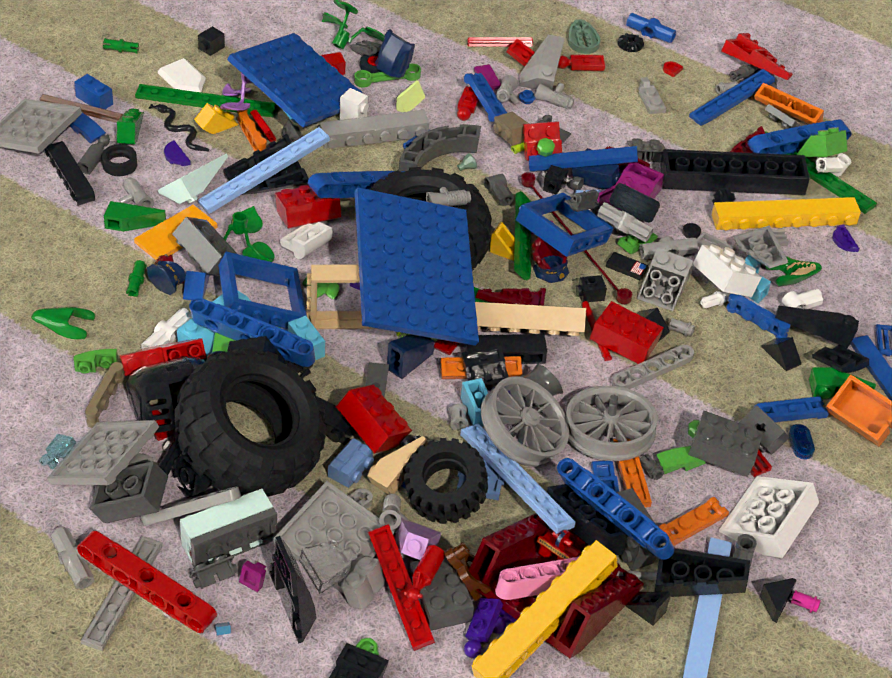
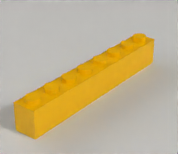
(785, 213)
(545, 614)

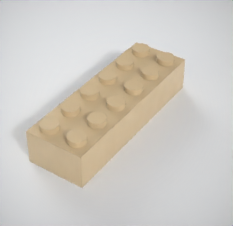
(530, 317)

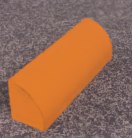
(789, 104)

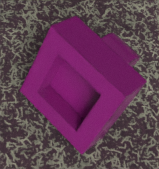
(253, 575)

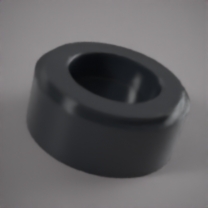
(691, 230)

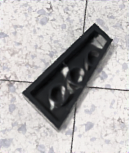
(589, 523)
(701, 574)

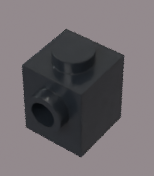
(211, 41)
(555, 179)
(591, 288)

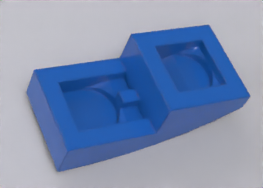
(87, 128)
(605, 472)

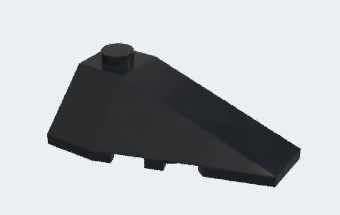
(825, 324)

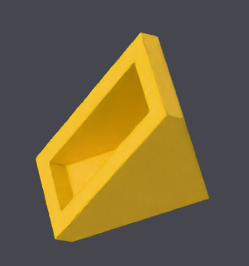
(502, 242)

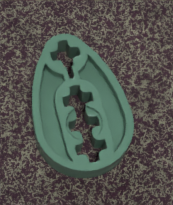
(588, 32)

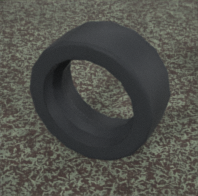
(119, 169)

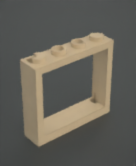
(332, 319)

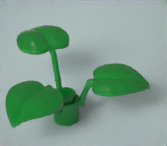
(342, 36)
(250, 222)

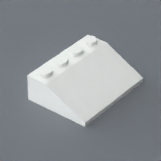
(772, 513)

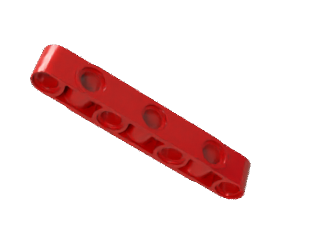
(160, 589)

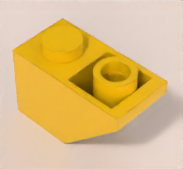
(215, 119)

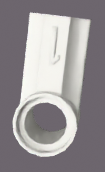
(835, 165)
(803, 300)

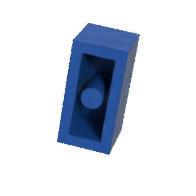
(93, 92)

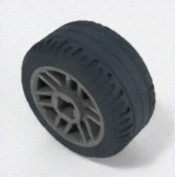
(634, 202)

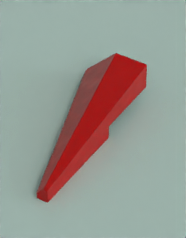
(750, 52)

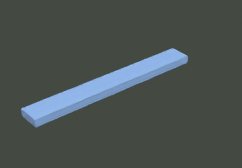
(263, 170)
(518, 480)
(705, 623)

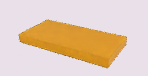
(160, 239)

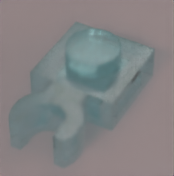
(58, 448)

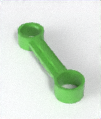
(381, 76)

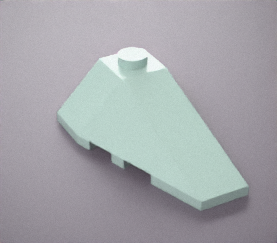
(192, 183)

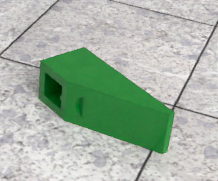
(129, 126)
(131, 217)
(827, 381)

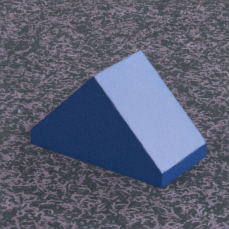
(195, 285)

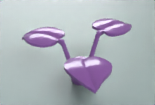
(228, 91)

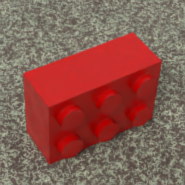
(303, 207)
(626, 333)
(373, 418)

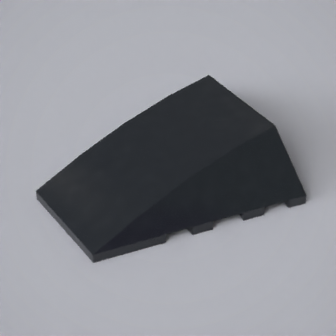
(286, 178)
(287, 575)

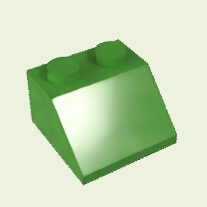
(825, 143)

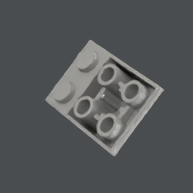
(665, 279)

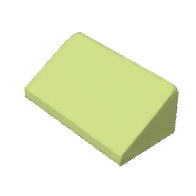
(410, 97)

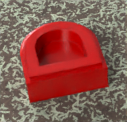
(672, 68)

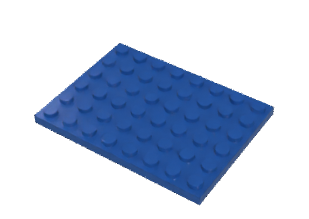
(415, 267)

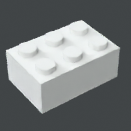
(727, 270)

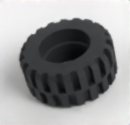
(441, 456)

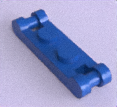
(485, 95)
(757, 315)
(795, 409)

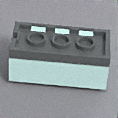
(229, 528)

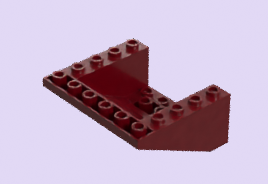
(586, 617)

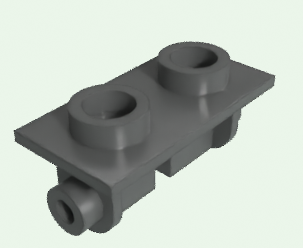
(292, 131)
(583, 200)
(205, 574)

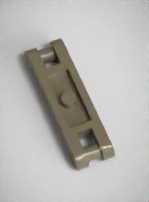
(101, 397)

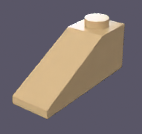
(390, 470)

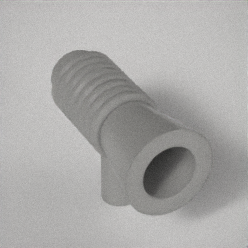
(505, 92)
(555, 97)
(136, 193)
(447, 198)
(391, 512)

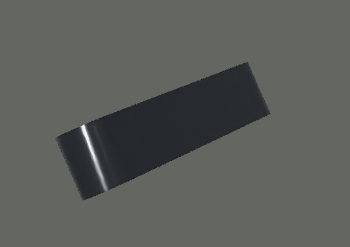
(70, 172)

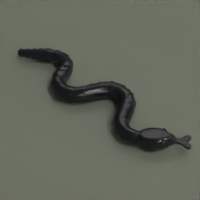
(179, 128)

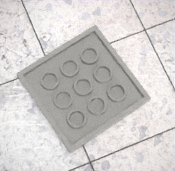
(35, 124)
(103, 453)
(331, 517)

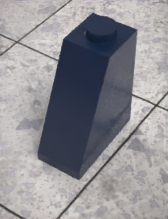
(598, 176)
(408, 353)

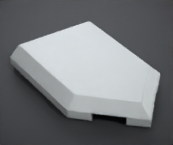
(183, 76)

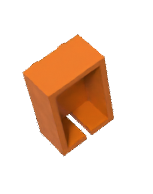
(862, 410)

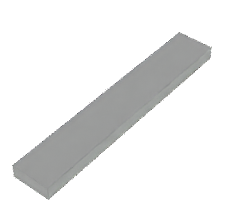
(117, 600)

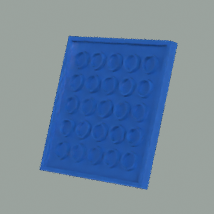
(294, 78)

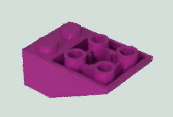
(642, 179)

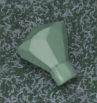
(468, 162)

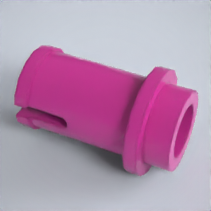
(806, 601)

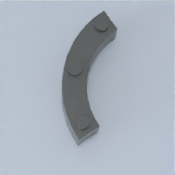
(438, 143)

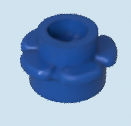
(527, 97)

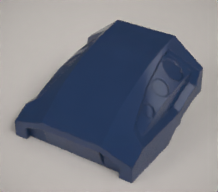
(394, 55)

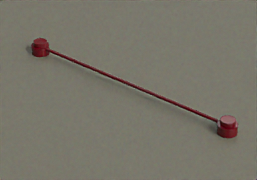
(624, 295)

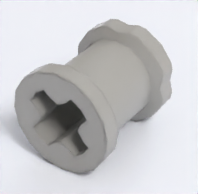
(458, 416)

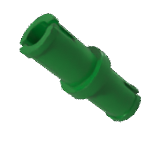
(121, 45)
(136, 278)

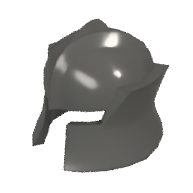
(544, 378)

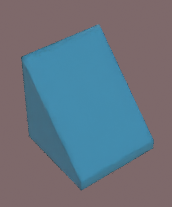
(223, 628)

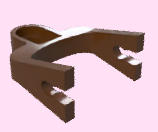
(458, 559)

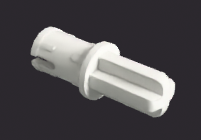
(717, 298)

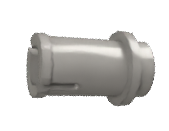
(723, 87)
(682, 327)

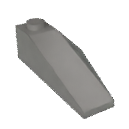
(543, 64)
(762, 246)

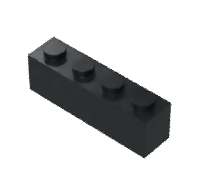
(529, 346)
(337, 427)

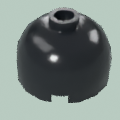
(187, 475)

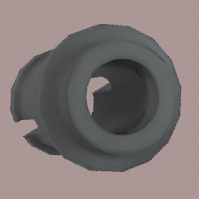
(655, 471)

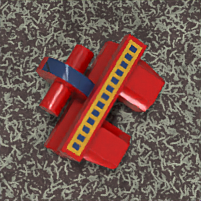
(557, 544)

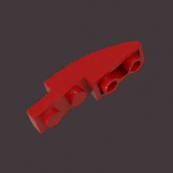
(161, 353)

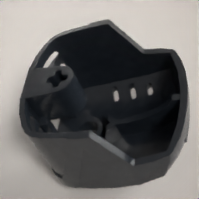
(153, 384)

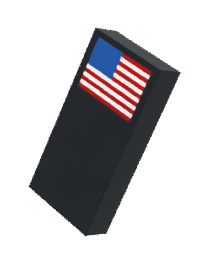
(626, 265)

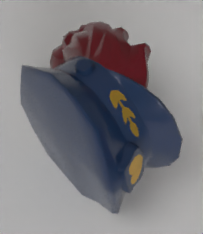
(550, 263)
(166, 274)

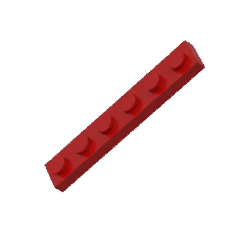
(399, 582)

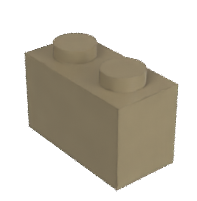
(510, 127)

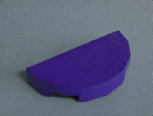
(175, 155)
(844, 240)

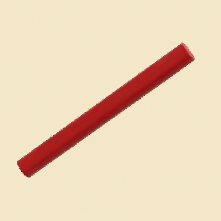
(591, 320)

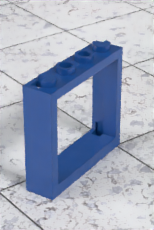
(596, 229)
(265, 271)

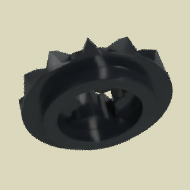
(635, 46)

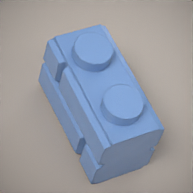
(350, 463)

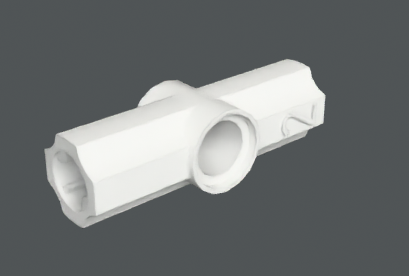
(166, 331)

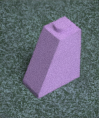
(414, 538)

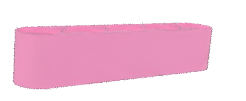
(529, 579)

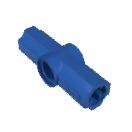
(651, 27)

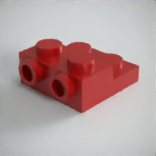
(536, 131)

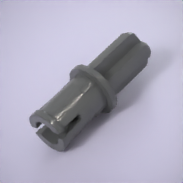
(743, 72)

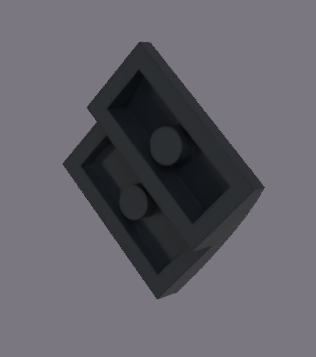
(841, 359)
(485, 364)
(358, 664)

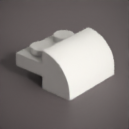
(307, 239)

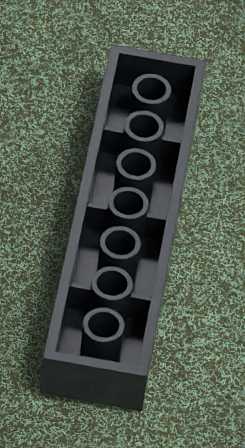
(734, 172)

